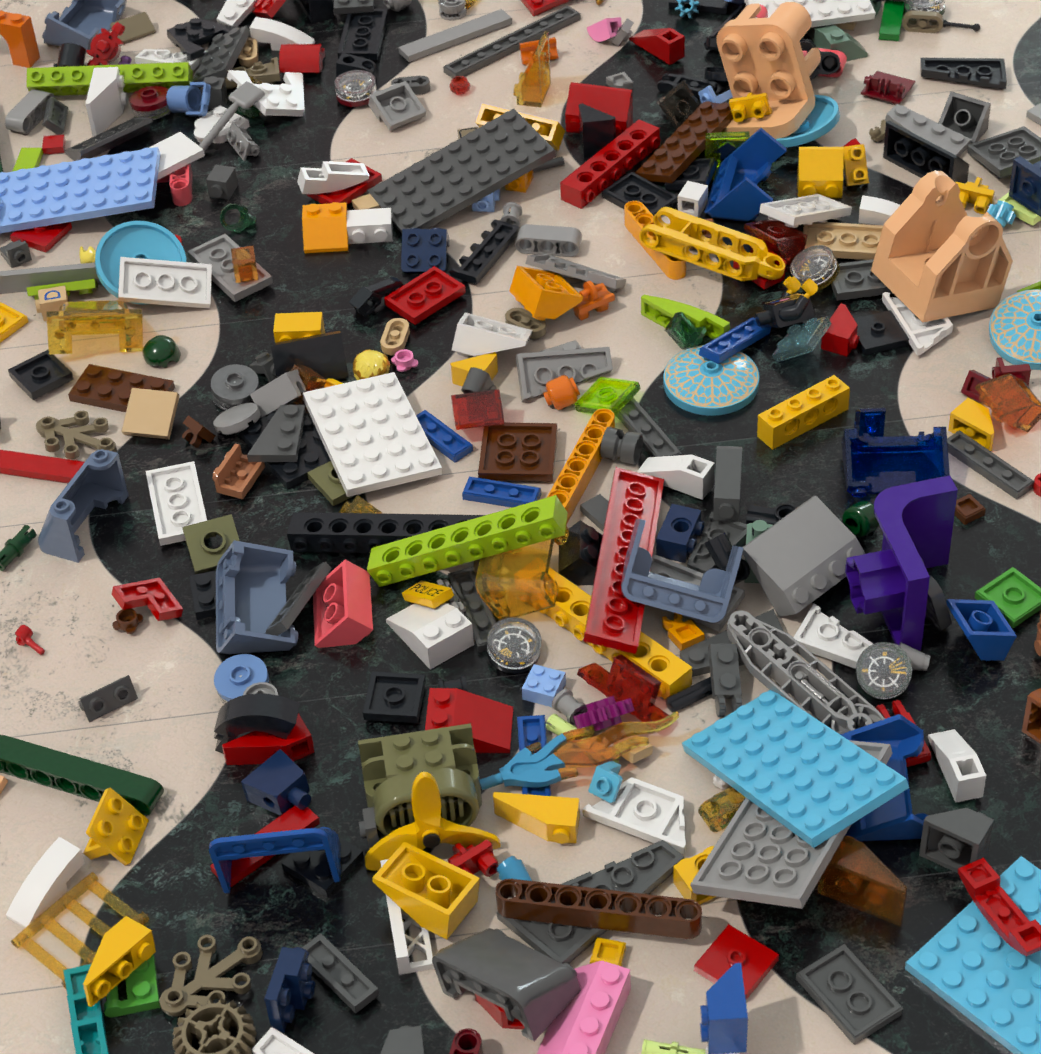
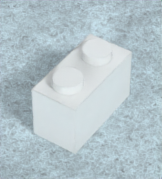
(369, 225)

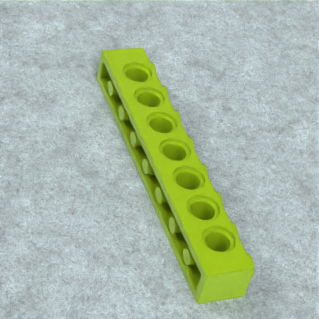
(77, 79)
(468, 541)

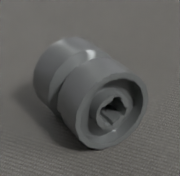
(625, 446)

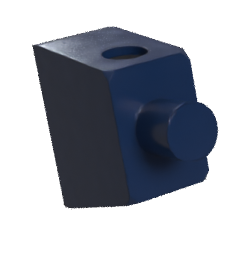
(277, 785)

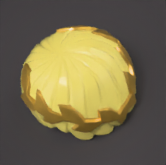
(370, 364)

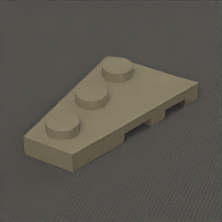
(266, 73)

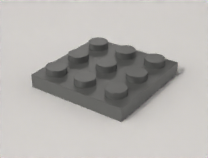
(1000, 150)

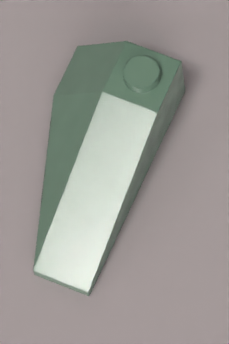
(835, 38)

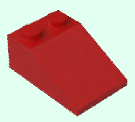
(489, 719)

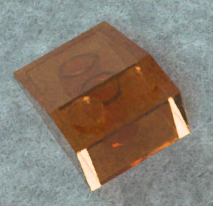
(863, 882)

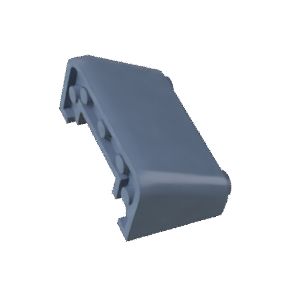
(93, 485)
(250, 596)

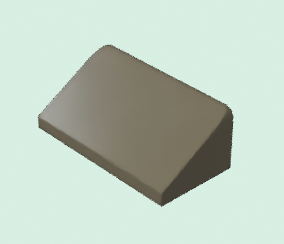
(135, 27)

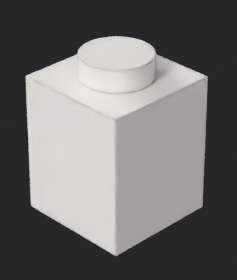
(693, 198)

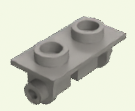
(242, 142)

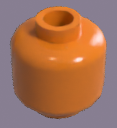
(561, 392)

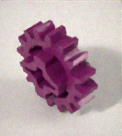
(603, 713)

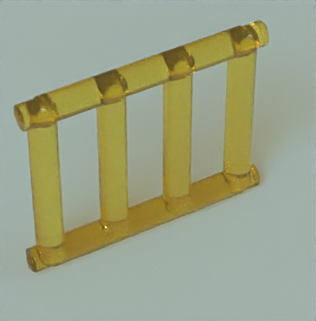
(68, 901)

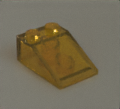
(536, 77)

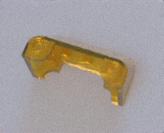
(519, 580)

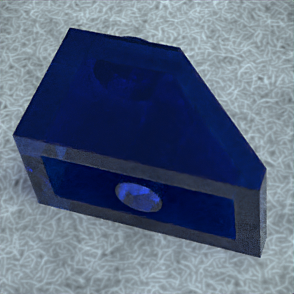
(870, 421)

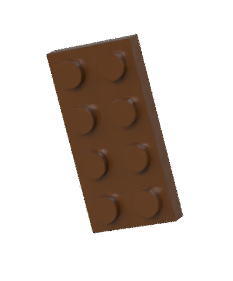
(112, 387)

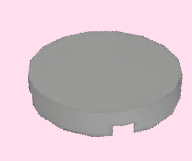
(236, 418)

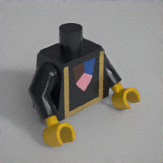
(789, 307)

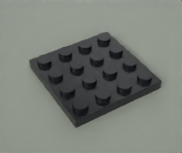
(311, 450)

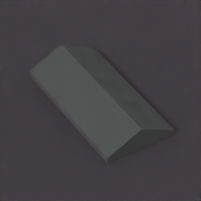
(109, 138)

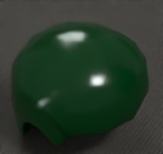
(161, 351)

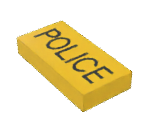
(428, 594)

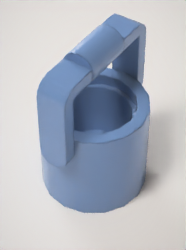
(189, 99)

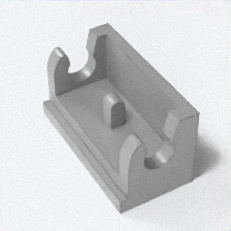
(278, 392)

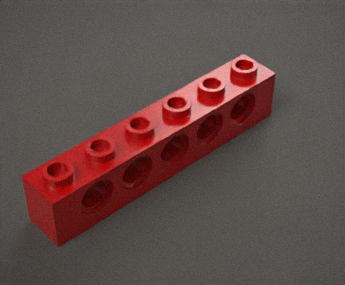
(609, 164)

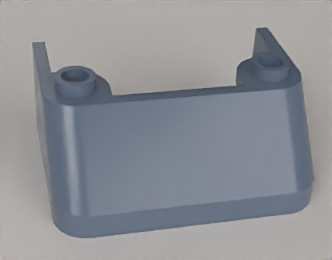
(701, 602)

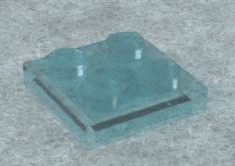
(801, 339)

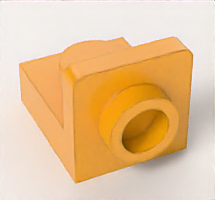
(521, 184)

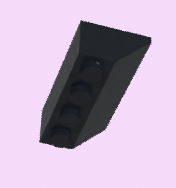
(921, 155)

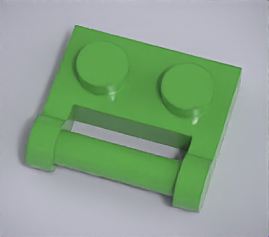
(141, 992)

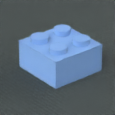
(543, 685)

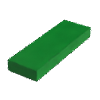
(891, 20)

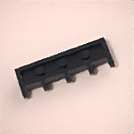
(486, 253)

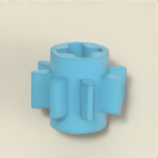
(689, 12)
(1002, 212)

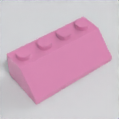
(592, 1014)

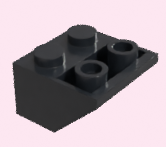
(580, 554)

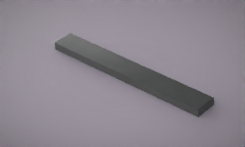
(510, 42)

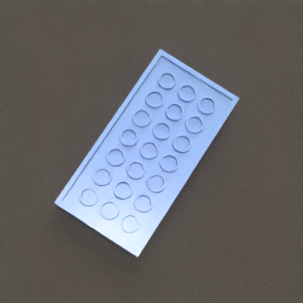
(78, 190)

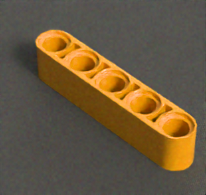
(635, 219)

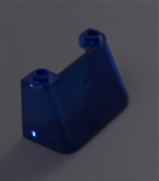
(887, 462)

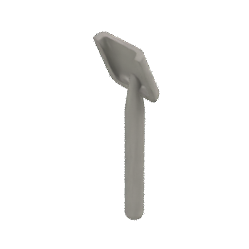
(243, 96)

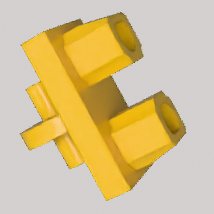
(750, 106)
(855, 165)
(977, 194)

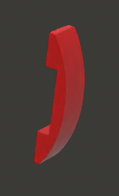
(999, 909)

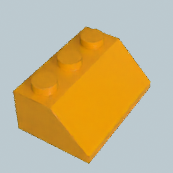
(543, 293)

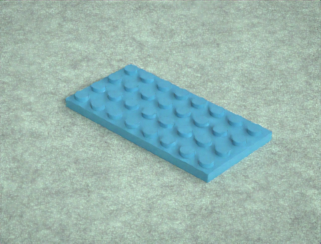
(795, 767)

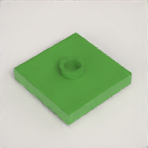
(1014, 596)

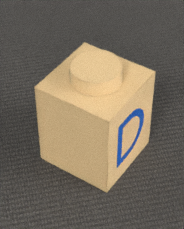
(50, 300)

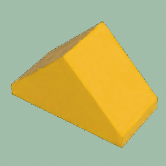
(486, 362)

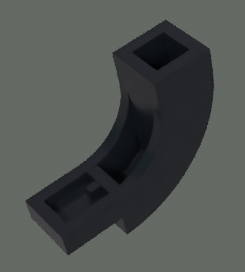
(255, 713)

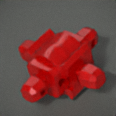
(106, 46)

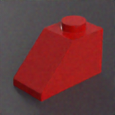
(842, 333)

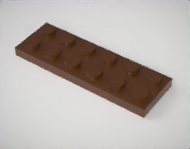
(686, 143)

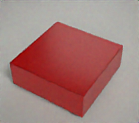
(53, 144)

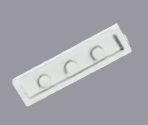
(400, 940)

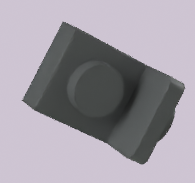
(16, 253)

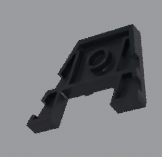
(195, 33)

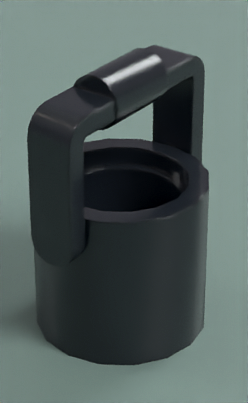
(71, 55)

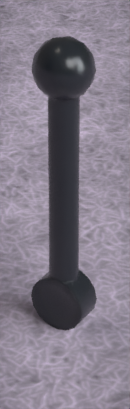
(976, 27)

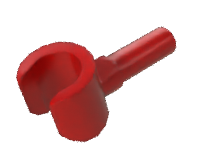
(24, 636)

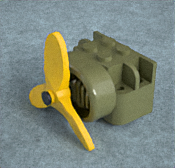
(423, 790)

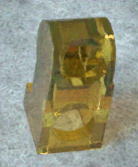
(720, 809)

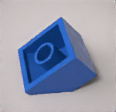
(983, 627)
(725, 1014)

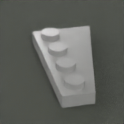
(928, 129)
(575, 270)
(540, 367)

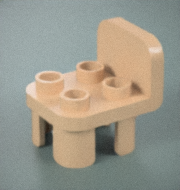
(769, 59)

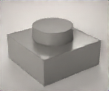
(623, 32)

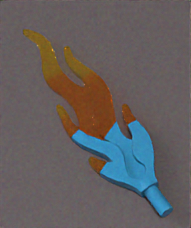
(561, 756)

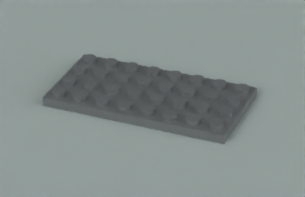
(463, 172)

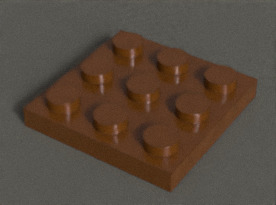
(518, 452)

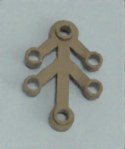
(50, 427)
(208, 978)

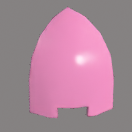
(604, 29)

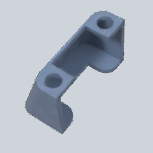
(82, 21)

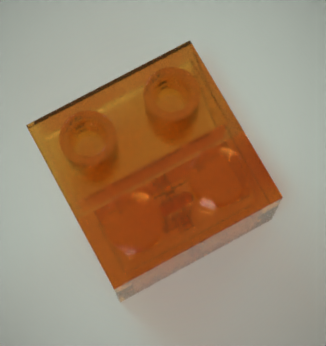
(1011, 401)

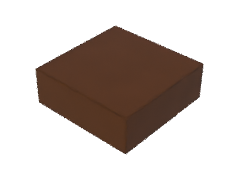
(968, 509)

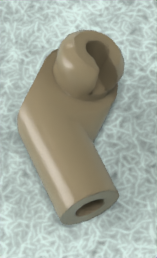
(879, 133)

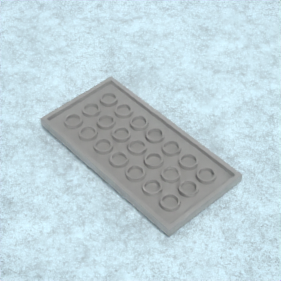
(765, 860)

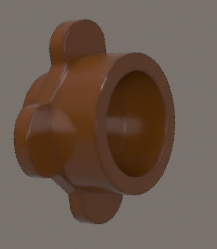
(127, 621)

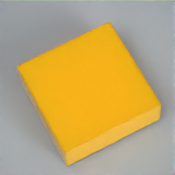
(608, 951)

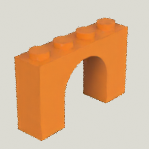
(20, 37)

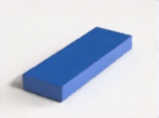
(443, 437)
(499, 492)

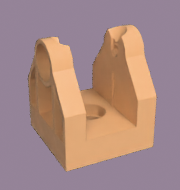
(939, 255)

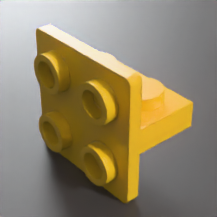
(115, 828)

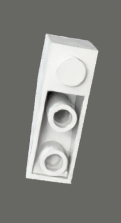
(682, 473)
(959, 765)

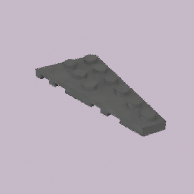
(637, 874)

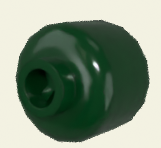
(860, 519)

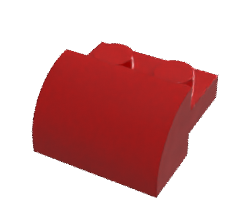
(301, 58)

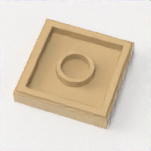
(150, 413)

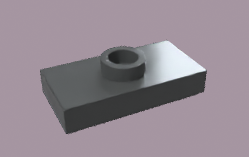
(55, 116)

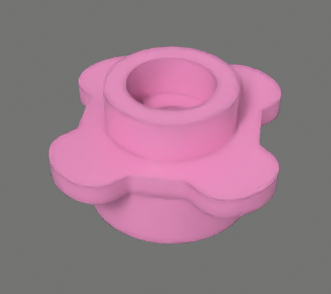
(404, 360)

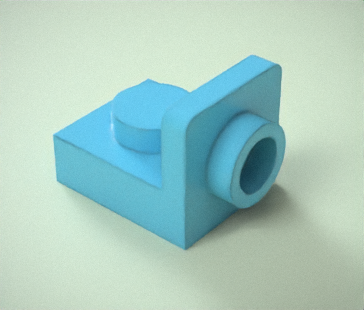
(606, 781)

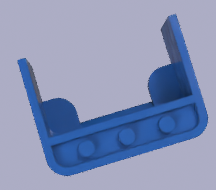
(735, 186)

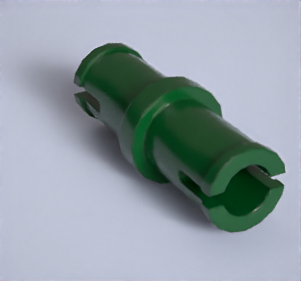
(15, 546)

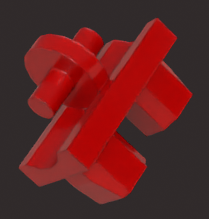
(475, 858)

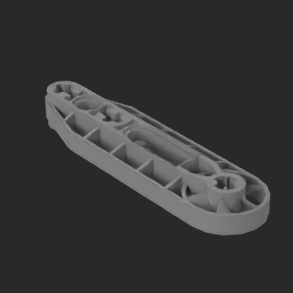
(798, 676)

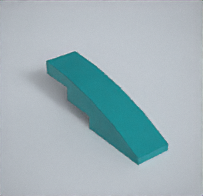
(86, 1021)

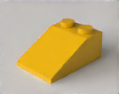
(428, 889)

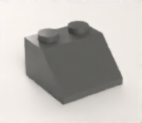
(956, 838)

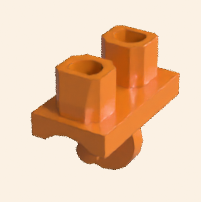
(528, 47)
(594, 297)

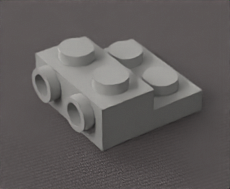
(396, 105)

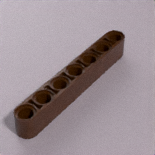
(613, 910)

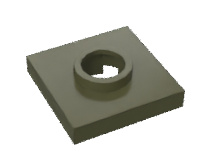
(325, 481)
(202, 557)

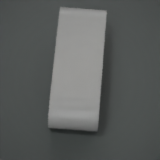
(28, 112)
(548, 240)

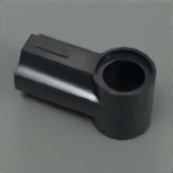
(768, 514)
(720, 551)

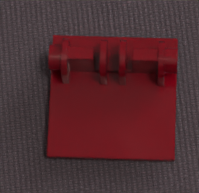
(887, 87)

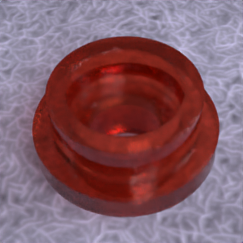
(459, 85)

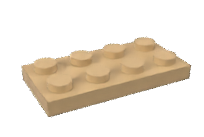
(845, 239)

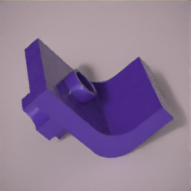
(916, 536)

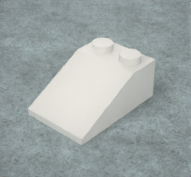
(105, 98)
(482, 336)
(432, 632)

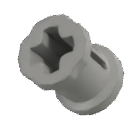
(513, 215)
(568, 705)

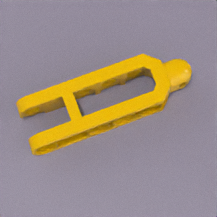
(686, 231)

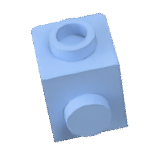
(708, 94)
(487, 203)

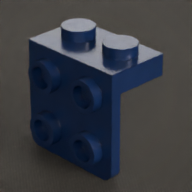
(424, 249)

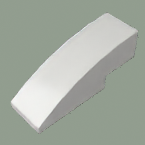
(277, 33)
(331, 177)
(876, 210)
(45, 882)

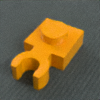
(682, 633)

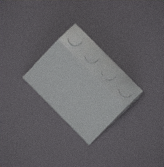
(801, 556)

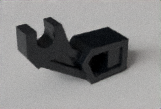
(370, 297)

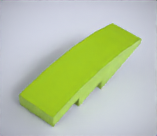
(662, 311)

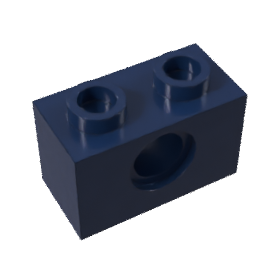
(679, 533)

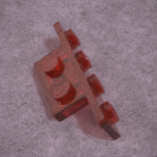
(625, 682)

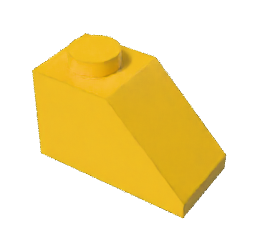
(973, 421)

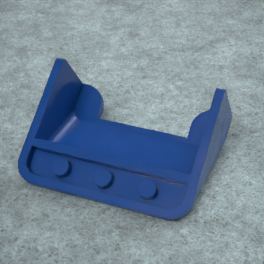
(894, 818)
(231, 848)

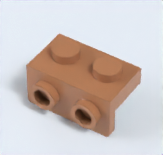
(236, 474)

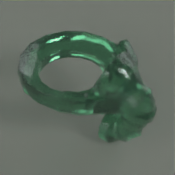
(245, 218)

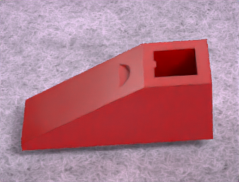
(662, 43)
(260, 746)

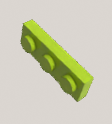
(83, 286)

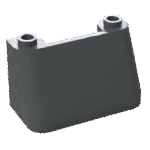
(508, 975)

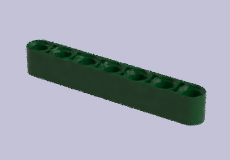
(76, 774)

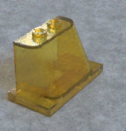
(91, 319)

